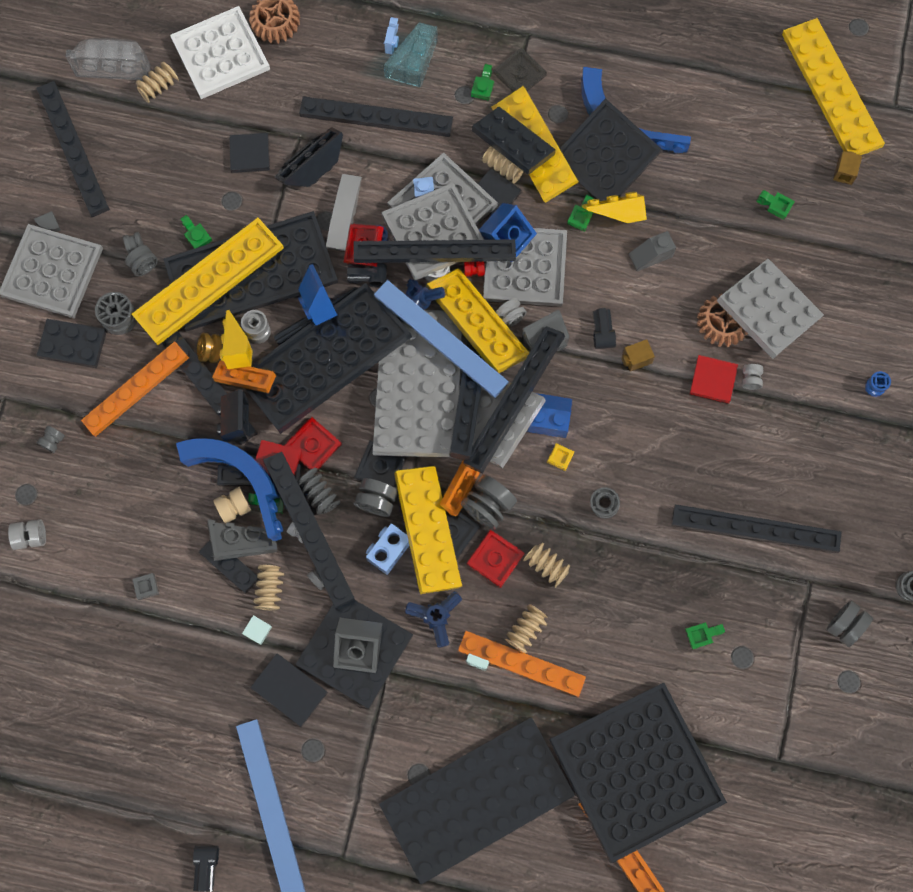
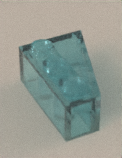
(413, 56)

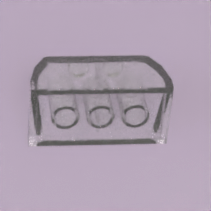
(109, 59)

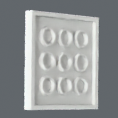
(220, 52)

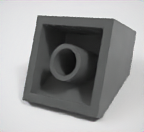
(533, 331)
(357, 645)

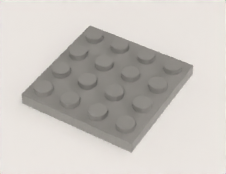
(444, 173)
(431, 217)
(50, 271)
(534, 276)
(770, 308)
(529, 411)

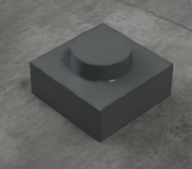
(145, 586)

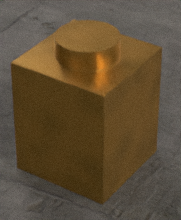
(847, 167)
(638, 355)

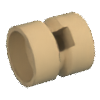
(232, 505)

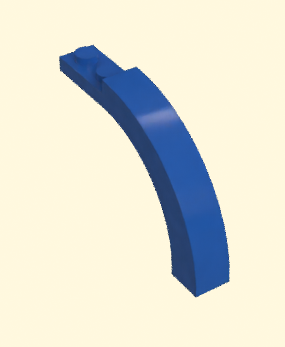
(593, 96)
(211, 450)

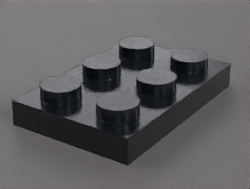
(71, 343)

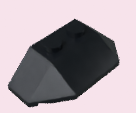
(312, 160)

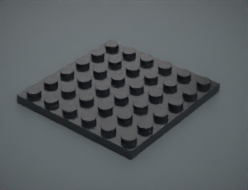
(637, 772)

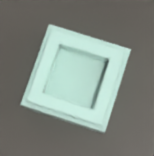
(257, 630)
(477, 662)

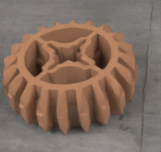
(276, 26)
(708, 319)

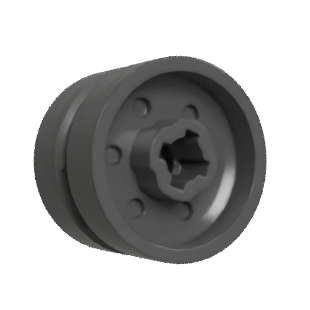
(115, 313)
(376, 497)
(849, 623)

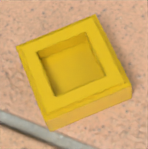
(560, 457)

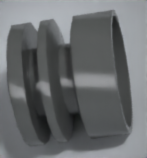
(491, 499)

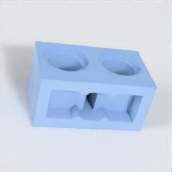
(393, 552)

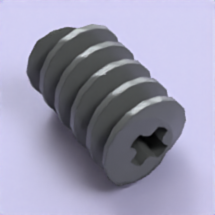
(316, 492)

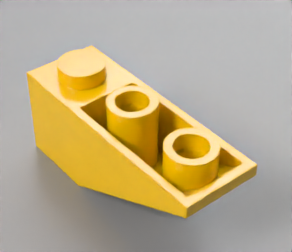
(625, 209)
(236, 347)

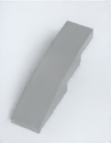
(343, 212)

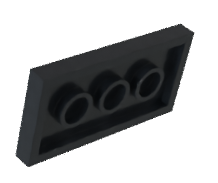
(513, 140)

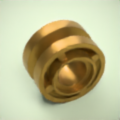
(209, 347)

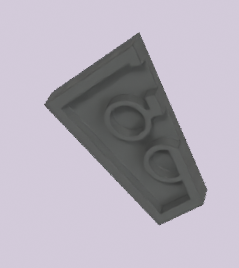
(237, 541)

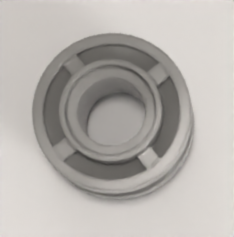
(511, 312)

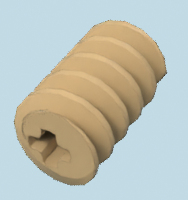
(156, 81)
(502, 164)
(547, 564)
(268, 587)
(526, 628)

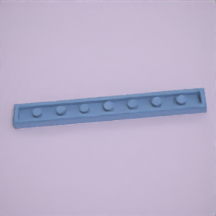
(441, 339)
(270, 807)

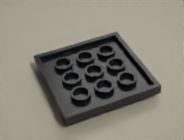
(608, 152)
(357, 685)

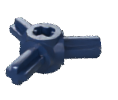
(422, 295)
(438, 626)

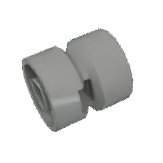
(256, 326)
(27, 534)

